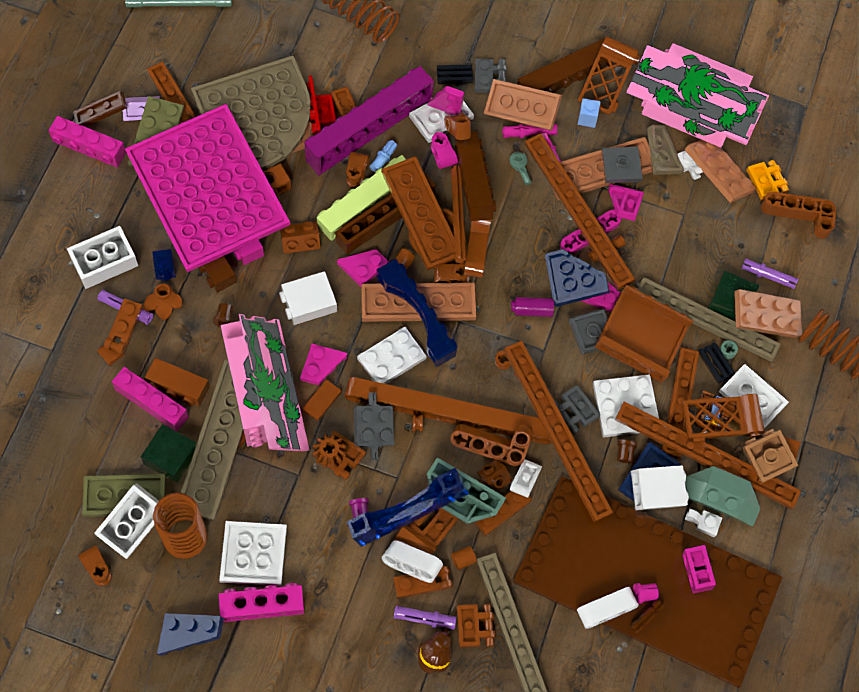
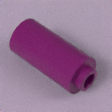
(532, 306)

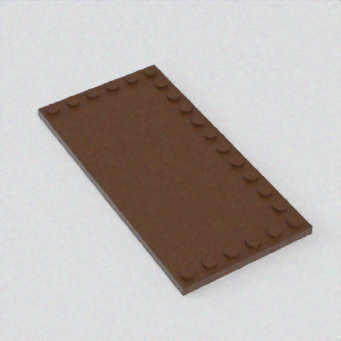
(587, 560)

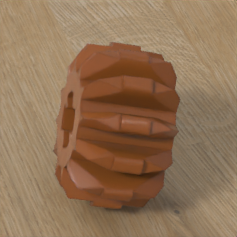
(323, 455)

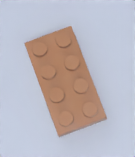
(522, 104)
(720, 170)
(768, 314)

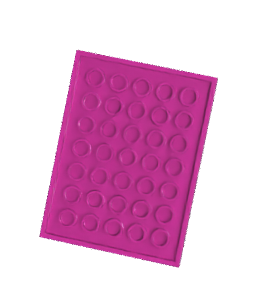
(207, 187)

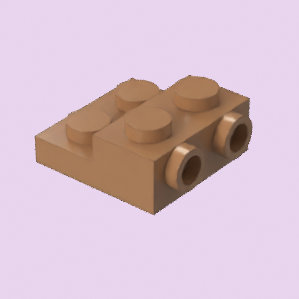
(769, 455)

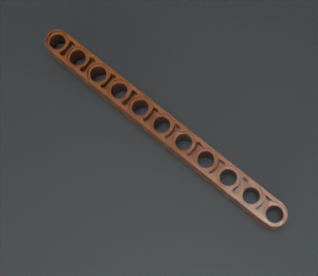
(445, 409)

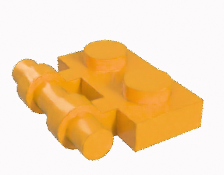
(763, 181)

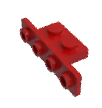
(321, 108)

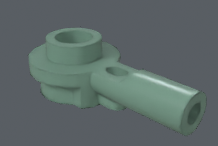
(518, 162)

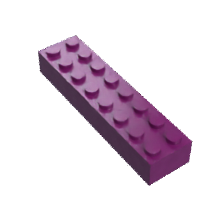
(368, 120)

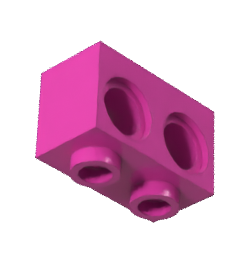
(698, 569)

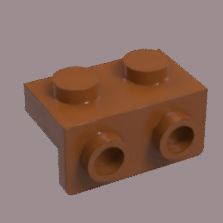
(300, 237)

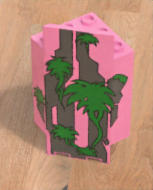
(697, 95)
(264, 384)

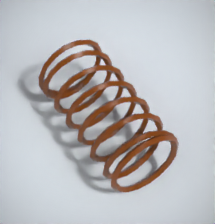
(371, 16)
(813, 325)
(186, 543)

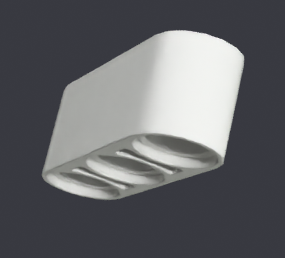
(412, 561)
(607, 607)

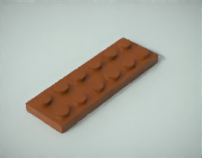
(420, 212)

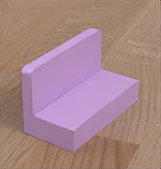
(135, 108)

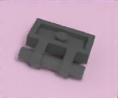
(484, 74)
(579, 406)

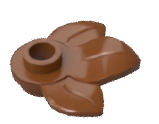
(163, 304)

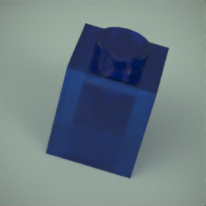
(164, 264)

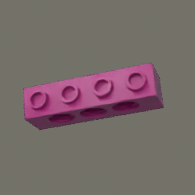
(272, 608)

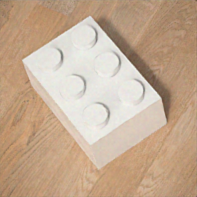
(102, 257)
(129, 521)

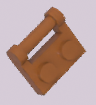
(437, 528)

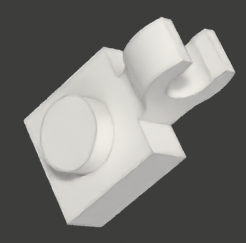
(689, 165)
(707, 522)

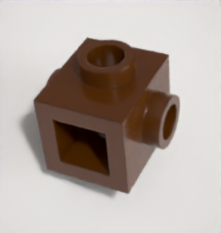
(494, 476)

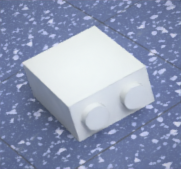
(308, 298)
(659, 487)

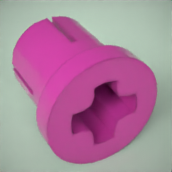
(645, 592)

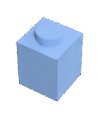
(588, 113)

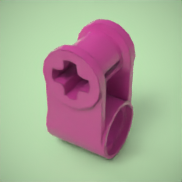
(443, 151)

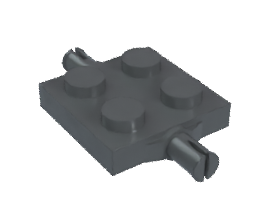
(373, 426)

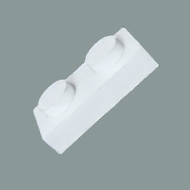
(525, 478)

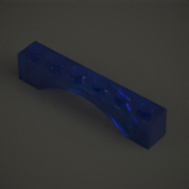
(395, 281)
(379, 523)

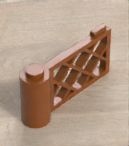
(622, 56)
(748, 417)

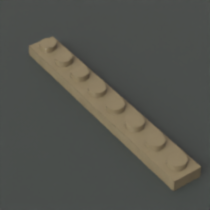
(712, 321)
(510, 624)

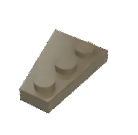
(662, 151)

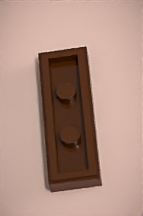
(100, 109)

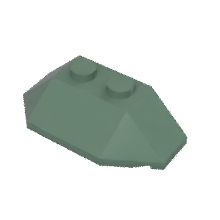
(724, 494)
(475, 506)

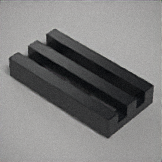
(454, 71)
(702, 352)

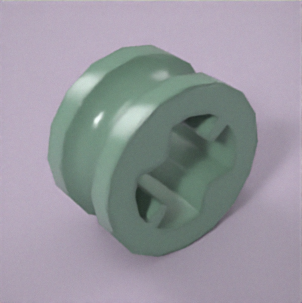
(734, 348)

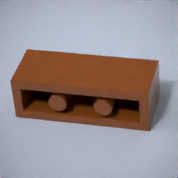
(177, 382)

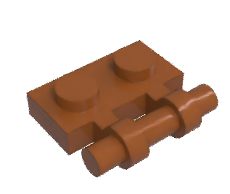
(353, 457)
(468, 625)

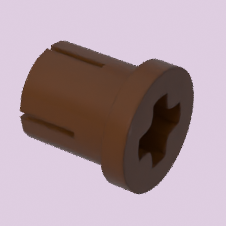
(223, 315)
(626, 451)

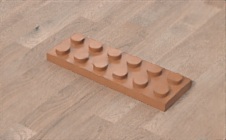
(588, 170)
(448, 300)

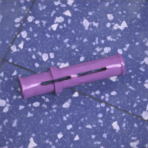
(769, 273)
(116, 302)
(434, 619)

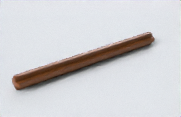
(458, 215)

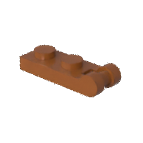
(123, 326)
(411, 586)

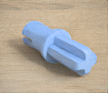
(383, 156)

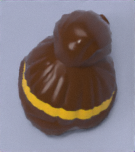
(435, 653)

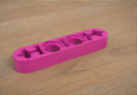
(579, 244)

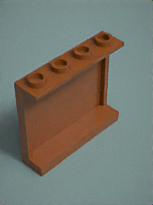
(643, 333)

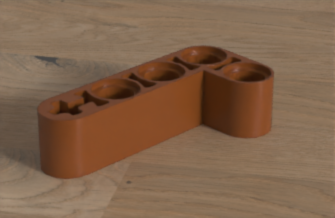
(776, 204)
(477, 248)
(490, 440)

